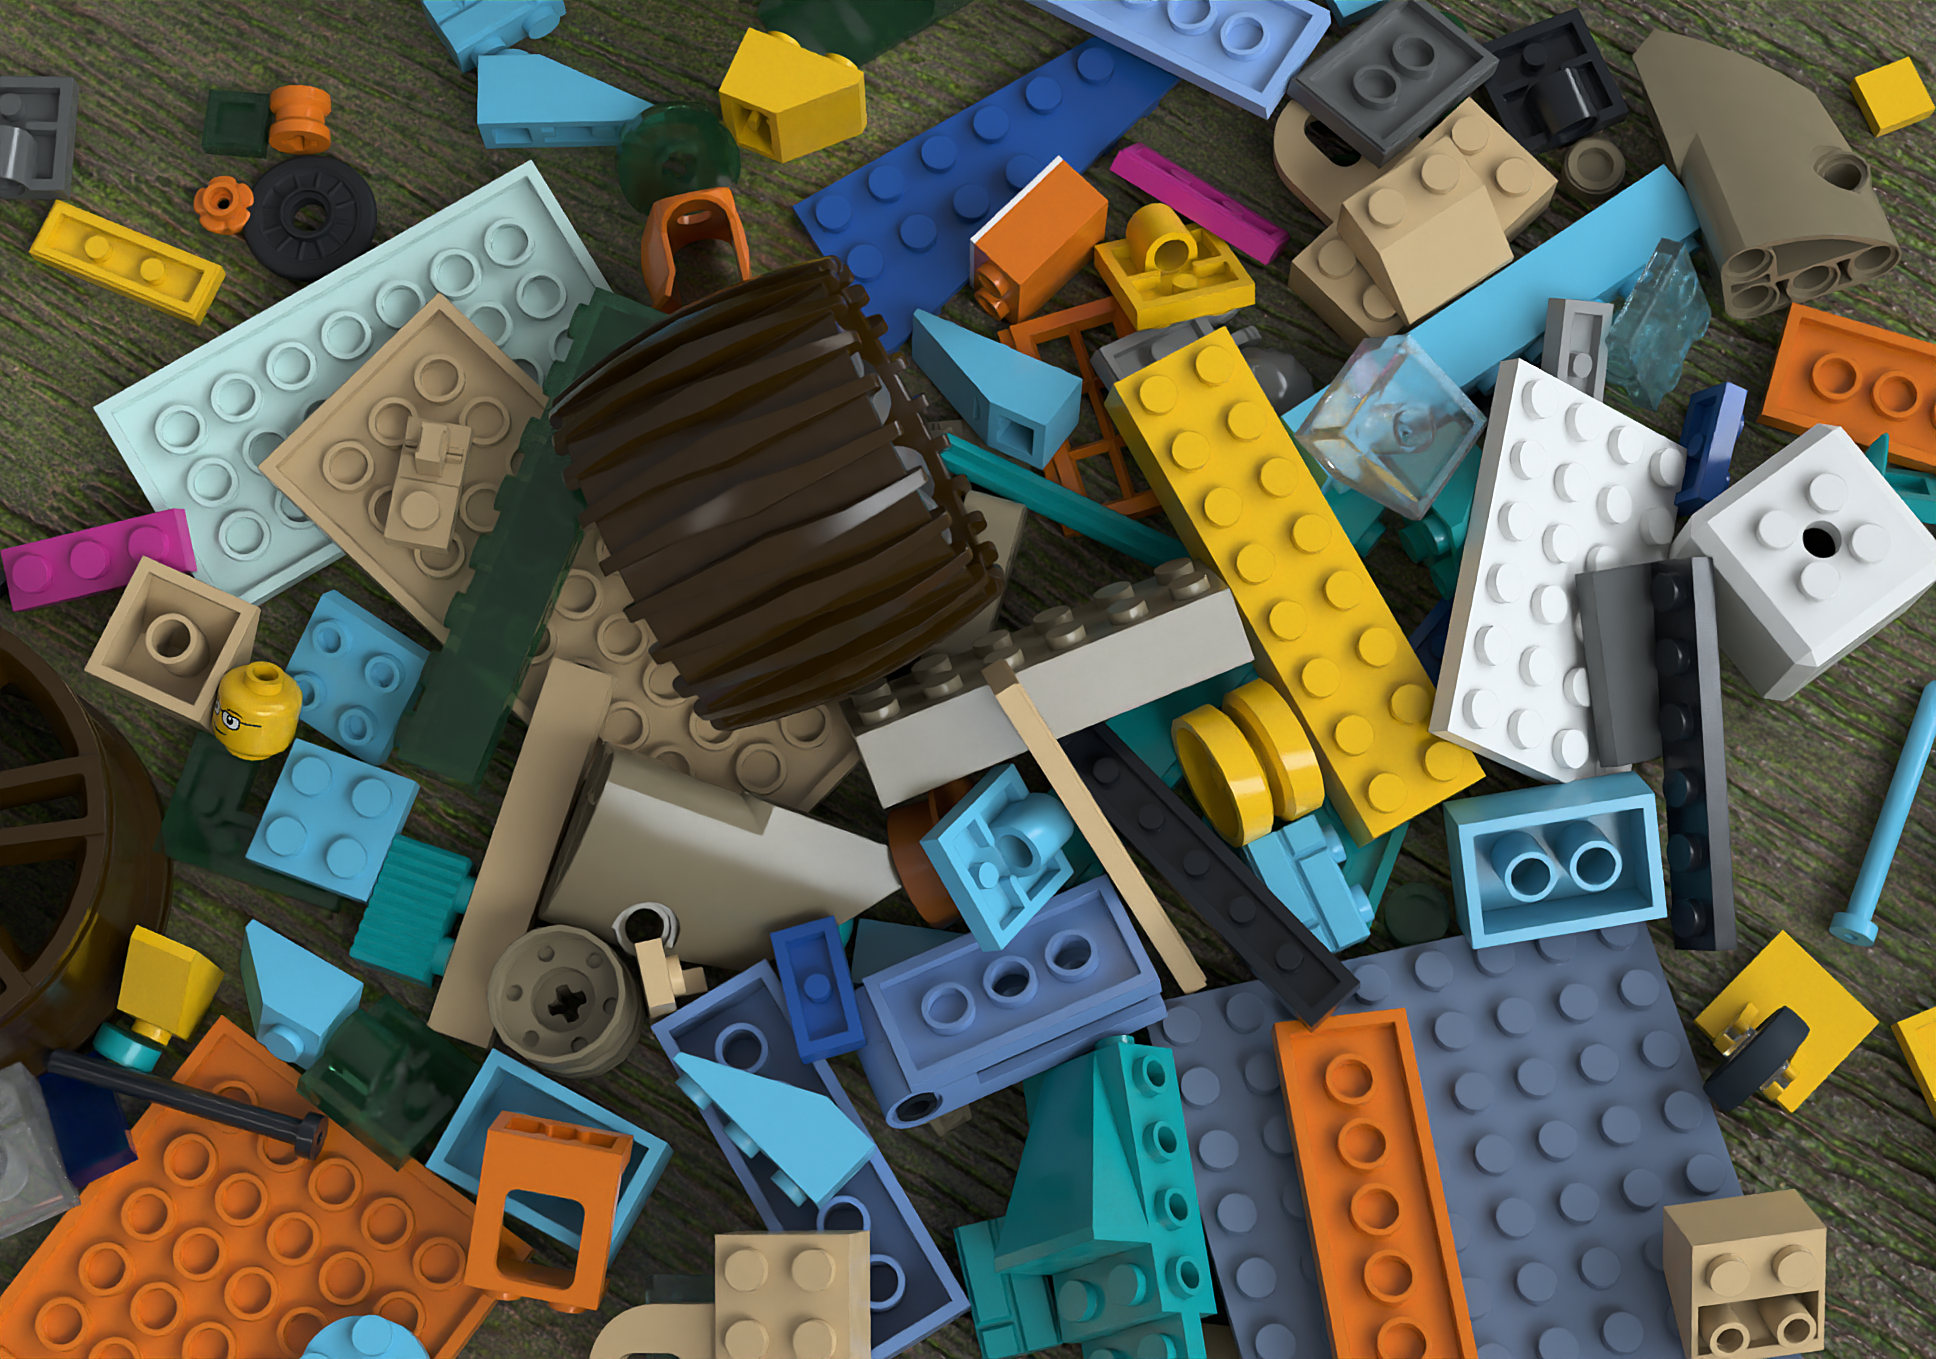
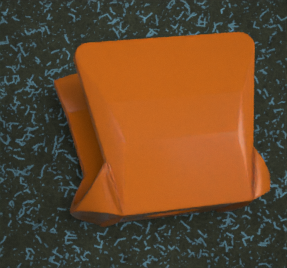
(669, 231)

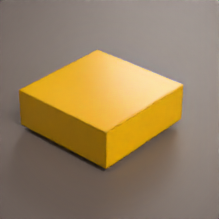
(1892, 97)

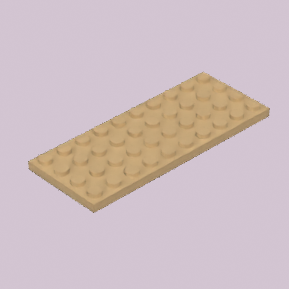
(343, 478)

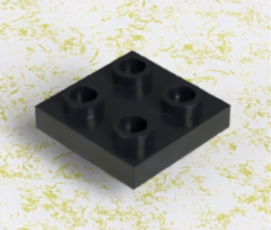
(1551, 84)

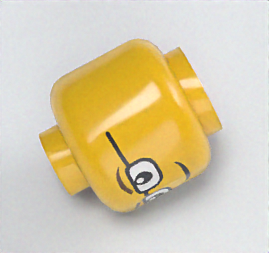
(256, 710)

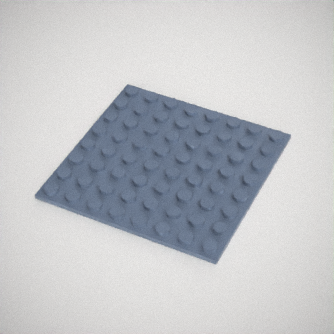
(1553, 1120)

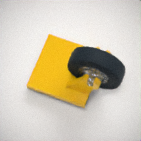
(1780, 1028)

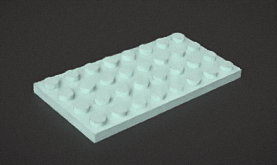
(226, 406)

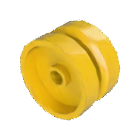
(1248, 762)

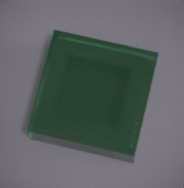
(237, 124)

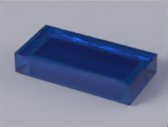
(88, 1127)

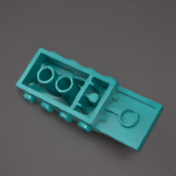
(1112, 1205)

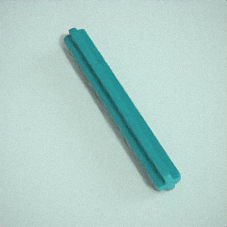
(1061, 504)

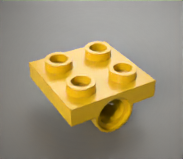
(1171, 270)

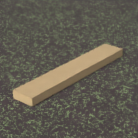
(1094, 825)
(523, 843)

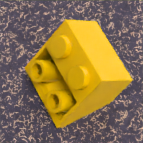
(789, 98)

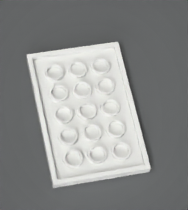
(1554, 497)

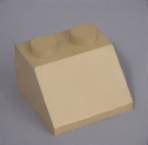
(1425, 231)
(173, 643)

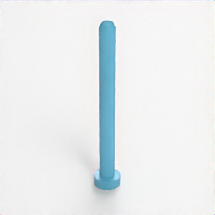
(1856, 924)

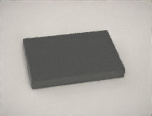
(1392, 78)
(1621, 662)

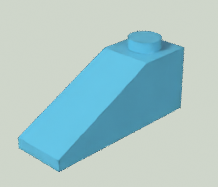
(545, 104)

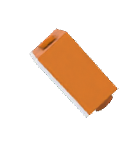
(1036, 243)

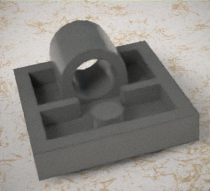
(37, 136)

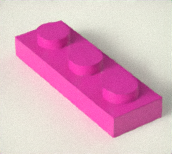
(95, 559)

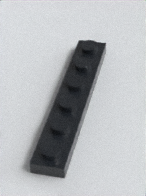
(1693, 754)
(1210, 877)

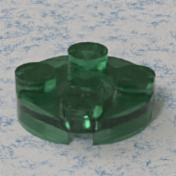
(669, 128)

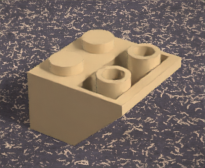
(1746, 1275)

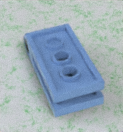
(980, 1021)

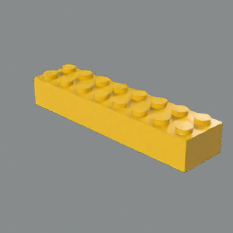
(1296, 581)

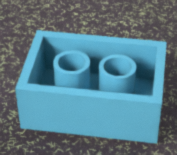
(1555, 859)
(519, 1089)

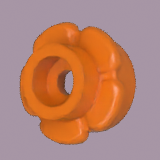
(227, 220)

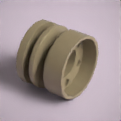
(532, 993)

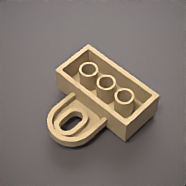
(1329, 272)
(772, 1301)

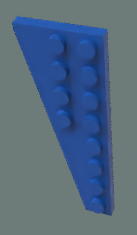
(912, 211)

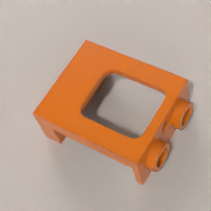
(552, 1161)

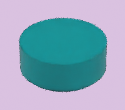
(126, 1048)

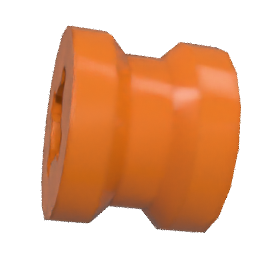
(300, 120)

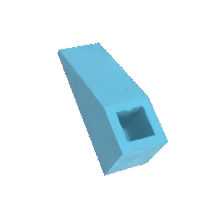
(1000, 392)
(794, 1128)

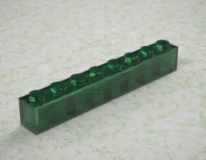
(515, 578)

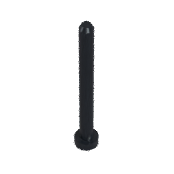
(306, 1133)

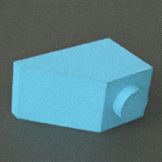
(293, 995)

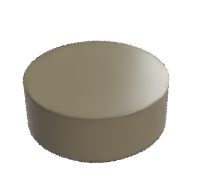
(1592, 169)

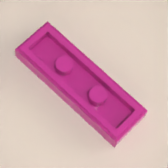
(1201, 202)

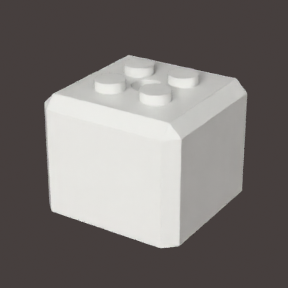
(1777, 604)

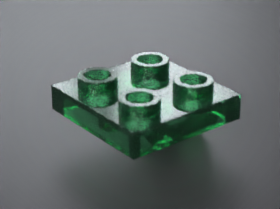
(388, 1080)

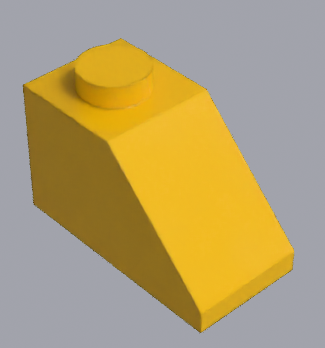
(166, 987)

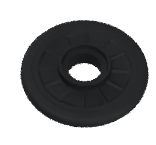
(304, 182)

